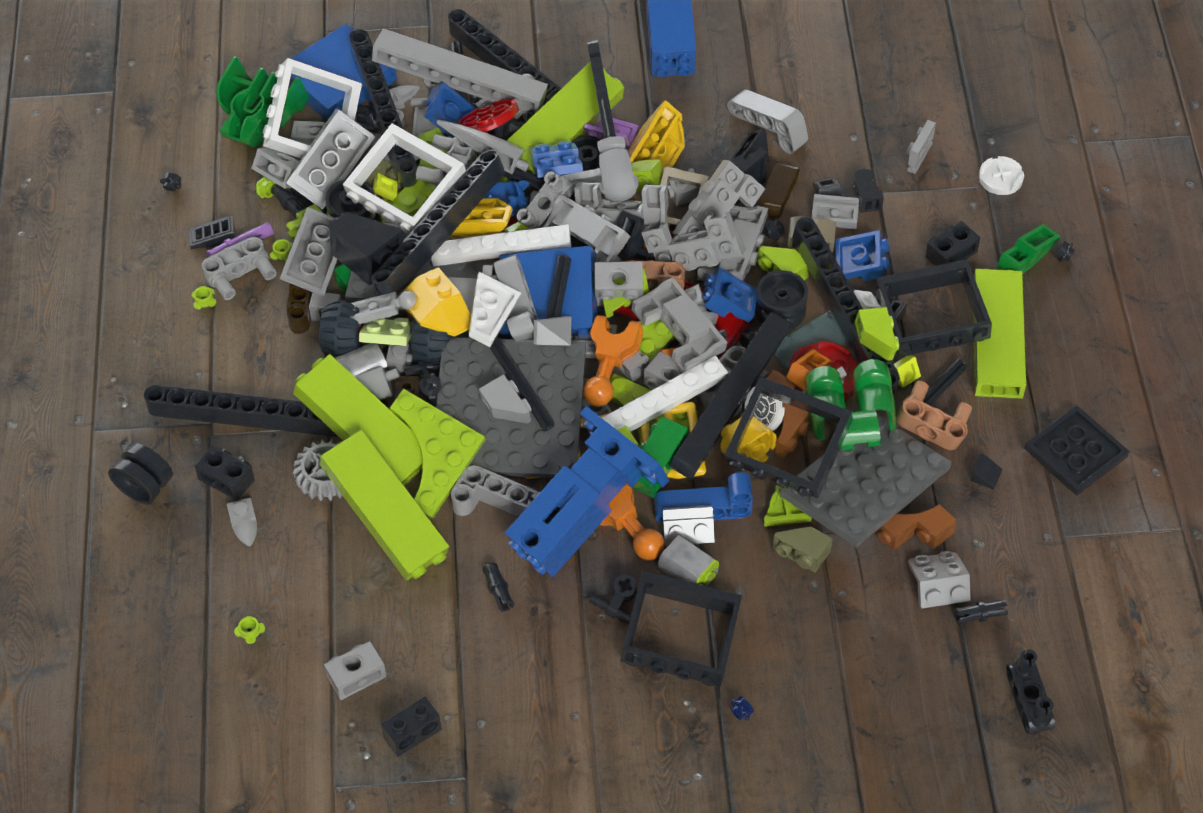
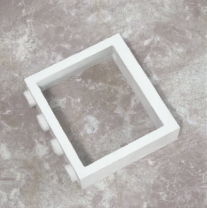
(279, 92)
(421, 149)

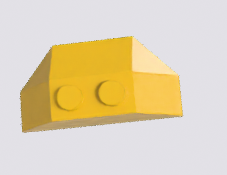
(659, 137)
(485, 219)
(439, 304)

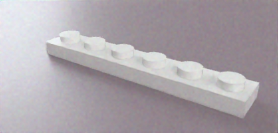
(504, 243)
(668, 395)

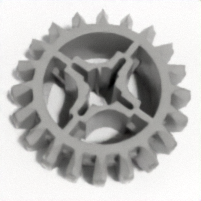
(318, 481)

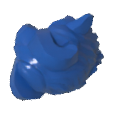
(512, 194)

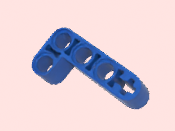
(727, 502)

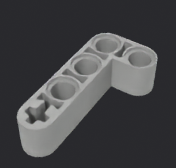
(773, 116)
(522, 317)
(483, 491)

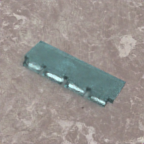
(821, 330)

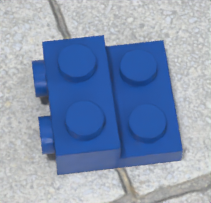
(446, 106)
(556, 158)
(863, 255)
(729, 294)

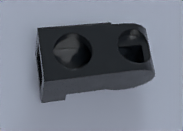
(864, 189)

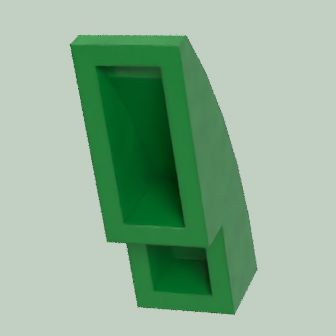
(1028, 249)

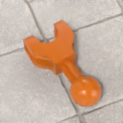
(610, 352)
(647, 542)

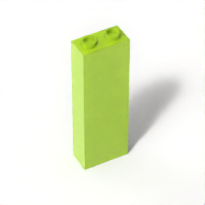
(566, 113)
(1001, 359)
(350, 407)
(384, 506)

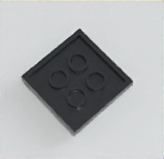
(1076, 450)

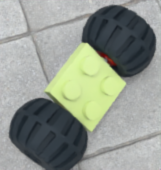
(343, 334)

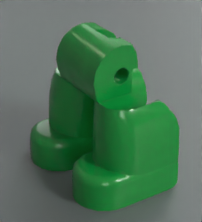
(238, 95)
(871, 393)

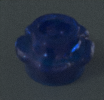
(741, 708)

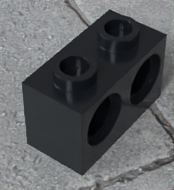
(953, 245)
(222, 476)
(411, 726)

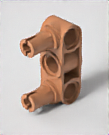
(657, 272)
(932, 422)

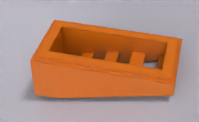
(802, 367)

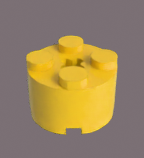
(756, 440)

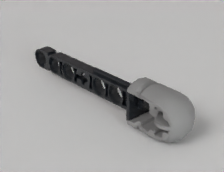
(618, 179)

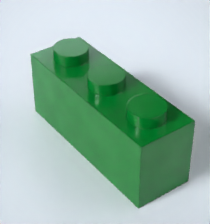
(662, 445)

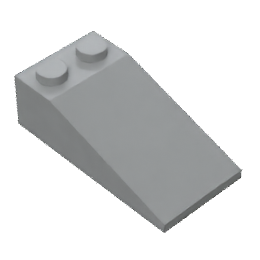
(330, 157)
(310, 256)

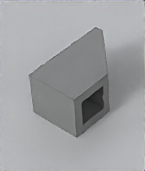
(503, 401)

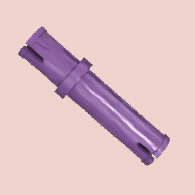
(262, 231)

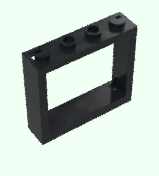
(933, 278)
(805, 402)
(690, 594)

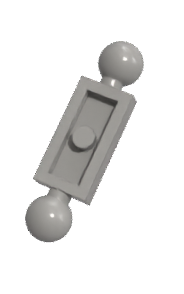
(383, 306)

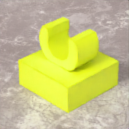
(385, 187)
(908, 370)

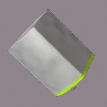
(363, 359)
(688, 563)

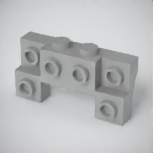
(719, 196)
(651, 208)
(749, 225)
(589, 228)
(697, 248)
(684, 320)

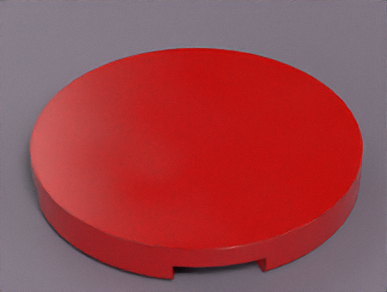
(490, 116)
(840, 358)

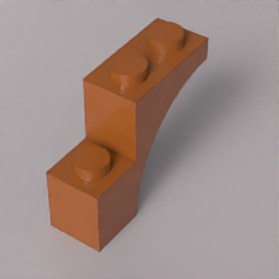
(794, 422)
(930, 527)

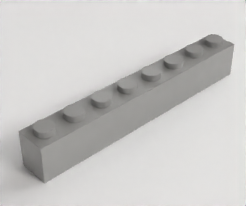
(457, 71)

